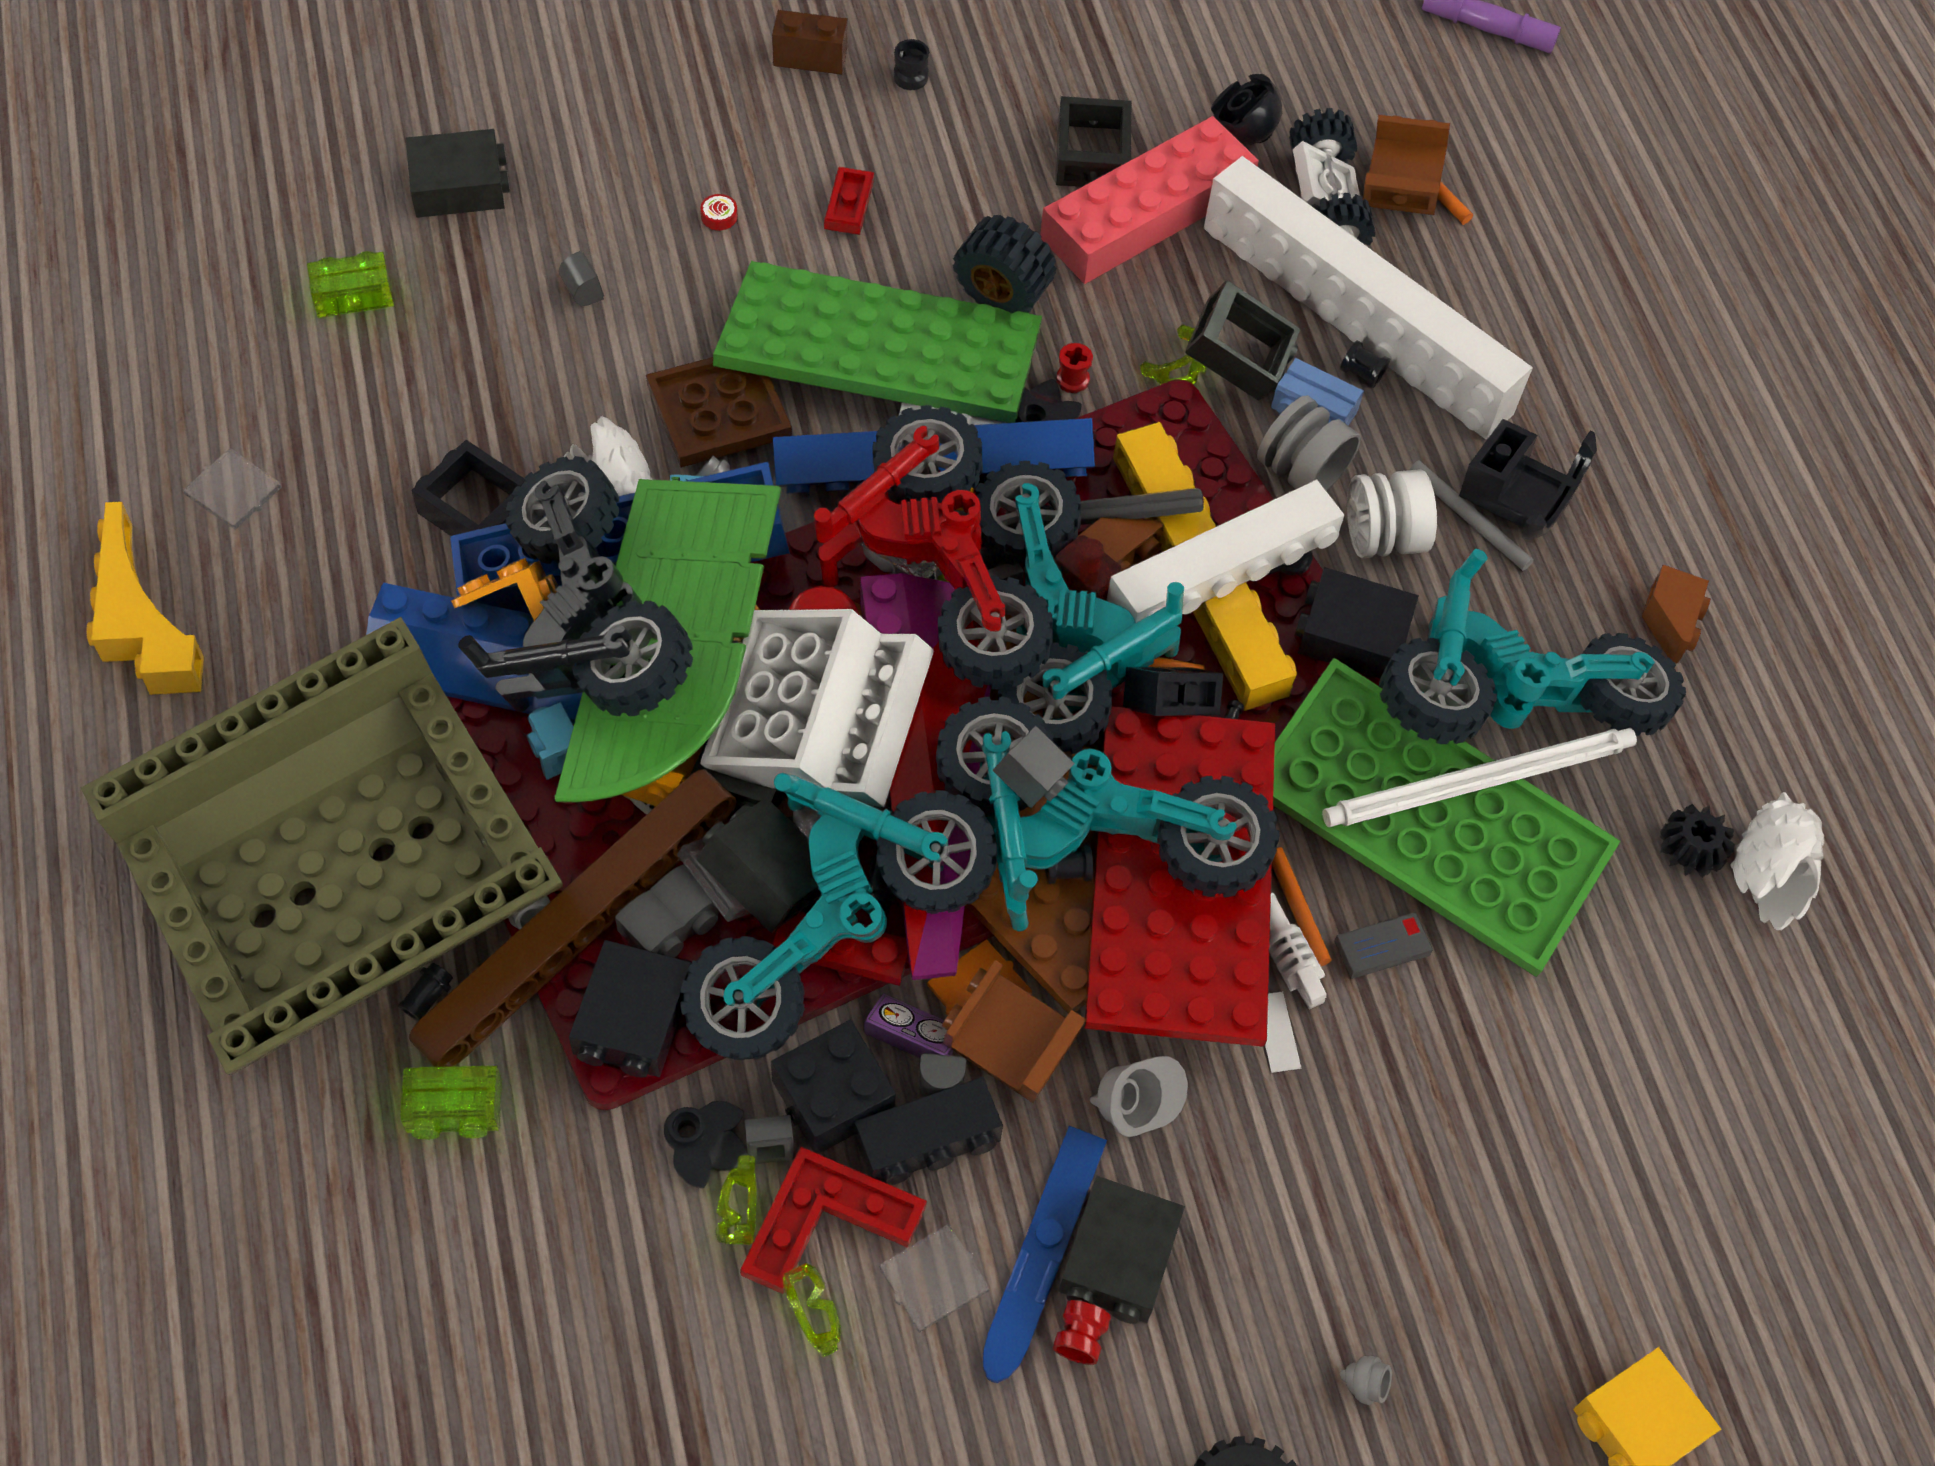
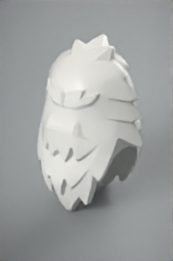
(615, 455)
(1781, 860)

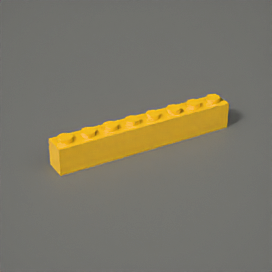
(1234, 623)

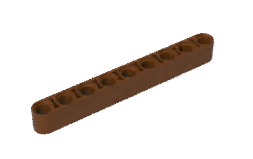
(570, 921)

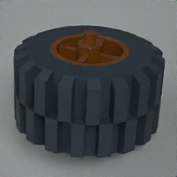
(1004, 264)

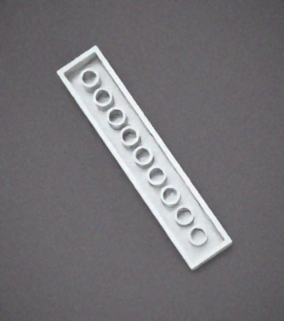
(1366, 297)

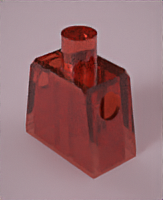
(1087, 566)

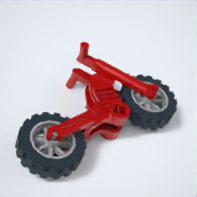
(920, 524)

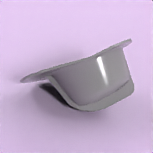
(1142, 1095)

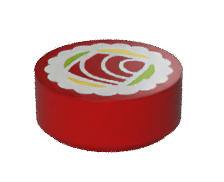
(719, 212)

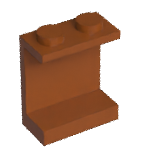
(1407, 164)
(1010, 1032)

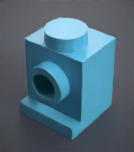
(550, 737)

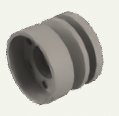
(1308, 445)

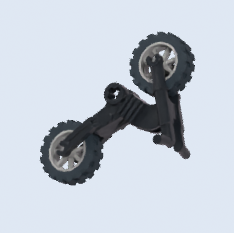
(583, 616)

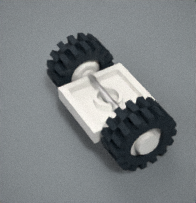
(1325, 179)

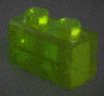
(350, 284)
(451, 1101)

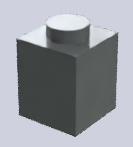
(1034, 768)

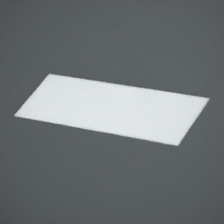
(1280, 1039)

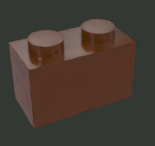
(809, 42)

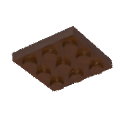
(716, 410)

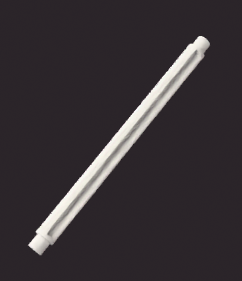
(1478, 777)

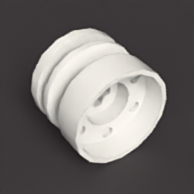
(1391, 513)

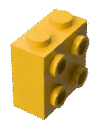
(1646, 1415)

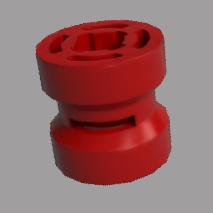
(1082, 1329)

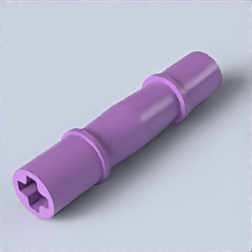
(1497, 21)

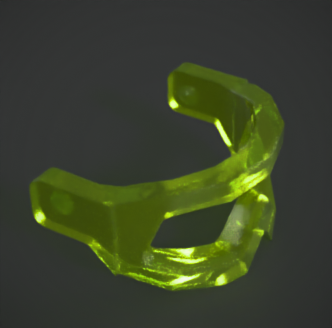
(1162, 372)
(743, 1232)
(825, 1342)

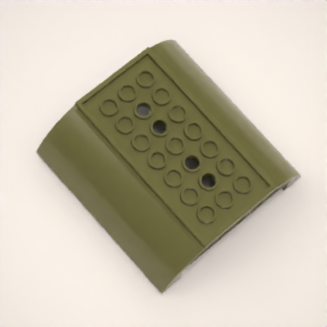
(300, 798)

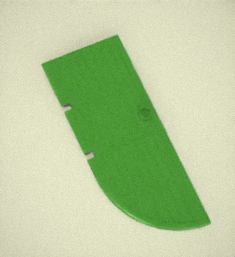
(693, 555)

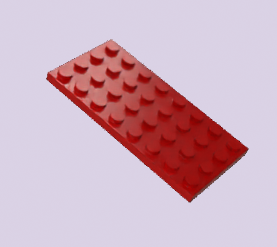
(1157, 951)

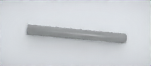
(1476, 519)

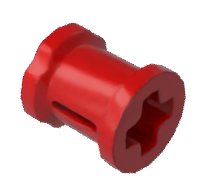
(1074, 362)

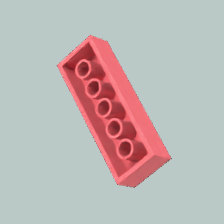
(1140, 200)

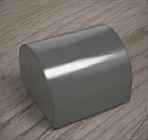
(581, 279)
(940, 1072)
(770, 1139)

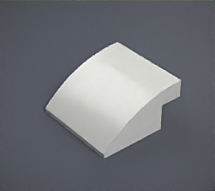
(821, 703)

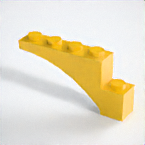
(129, 624)

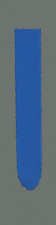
(1041, 1254)

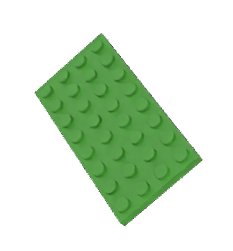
(879, 341)
(1489, 860)

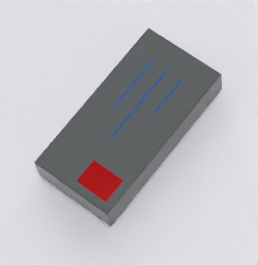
(1383, 945)

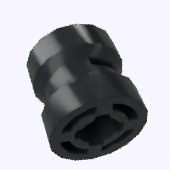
(911, 64)

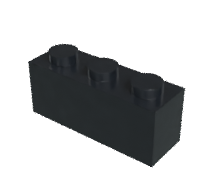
(929, 1132)

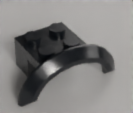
(1518, 487)

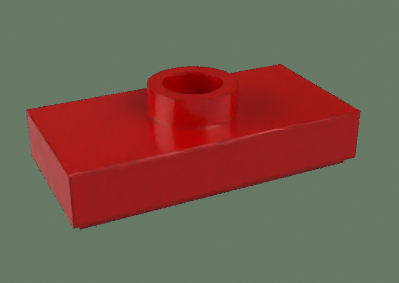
(849, 200)

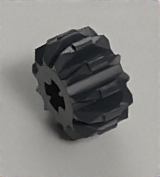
(1697, 840)

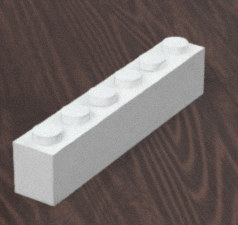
(1231, 552)

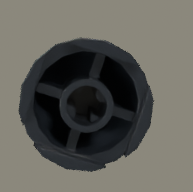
(1249, 109)

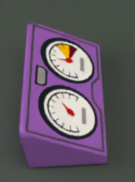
(906, 1027)

